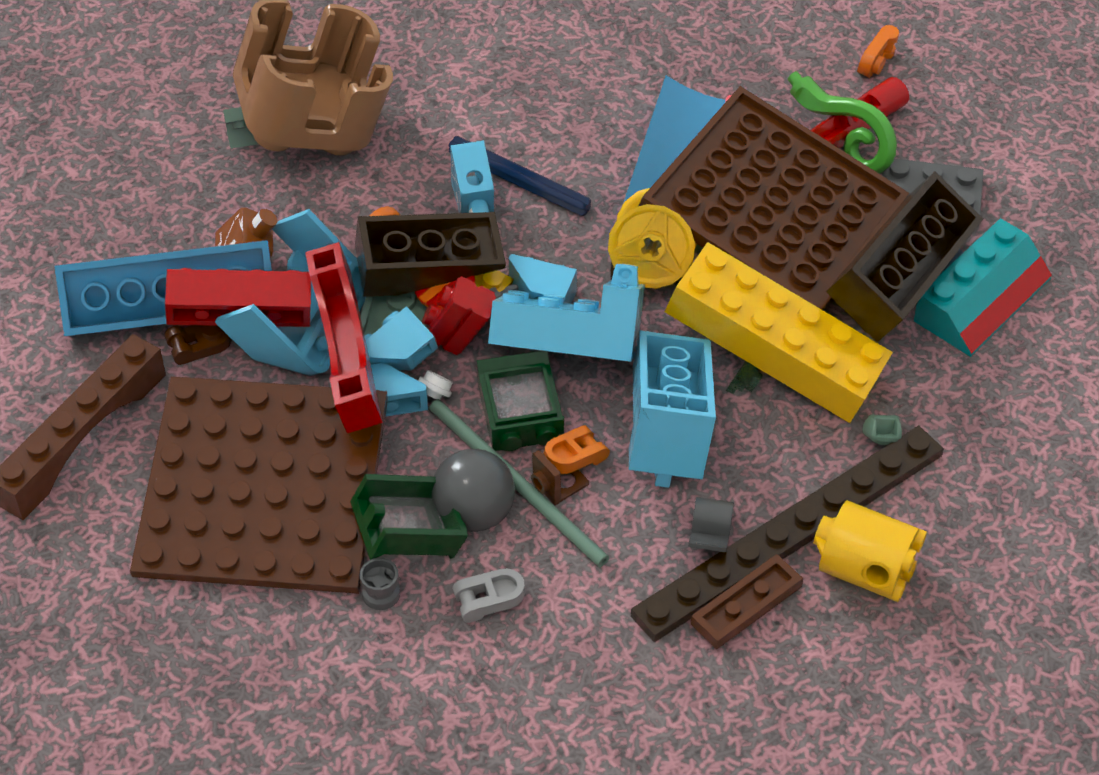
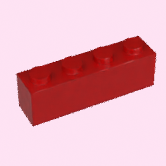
(204, 295)

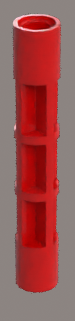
(886, 97)

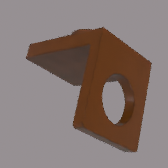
(548, 479)

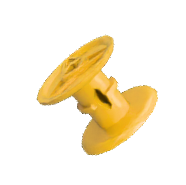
(652, 240)

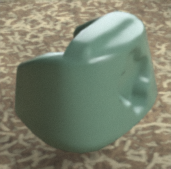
(882, 428)

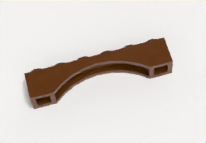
(36, 463)

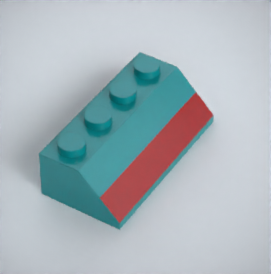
(983, 288)

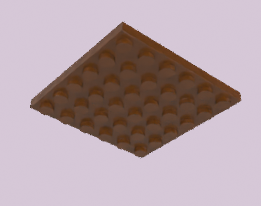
(776, 196)
(255, 488)

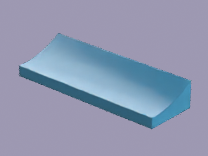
(674, 124)
(133, 288)

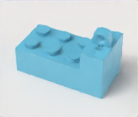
(576, 327)
(672, 406)

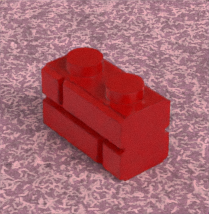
(459, 314)

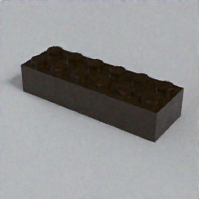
(905, 257)

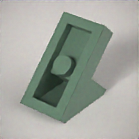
(236, 129)

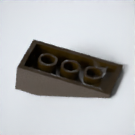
(425, 250)

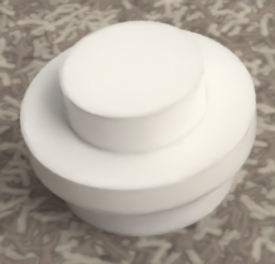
(436, 385)

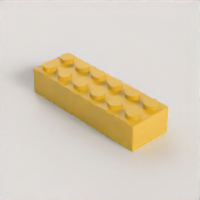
(778, 332)

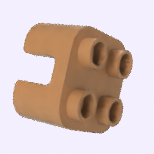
(311, 92)

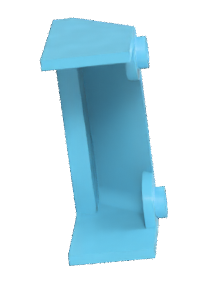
(291, 348)

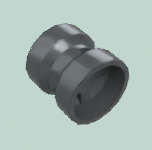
(380, 583)

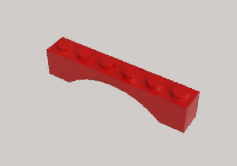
(349, 359)

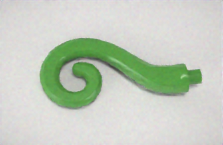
(816, 100)

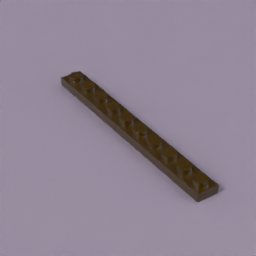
(785, 532)

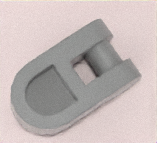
(503, 591)

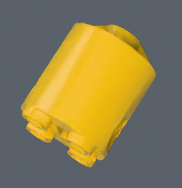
(869, 549)

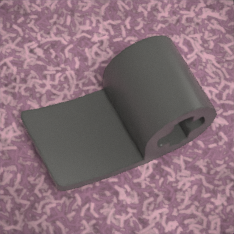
(711, 524)

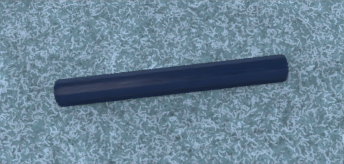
(534, 182)

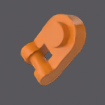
(878, 51)
(567, 453)

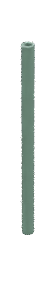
(523, 487)

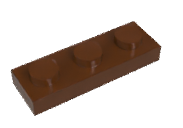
(746, 601)

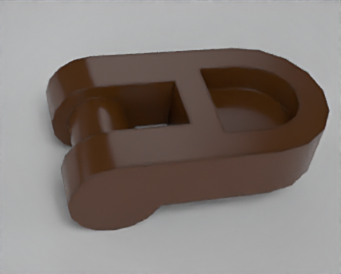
(209, 341)

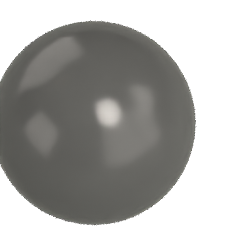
(476, 487)

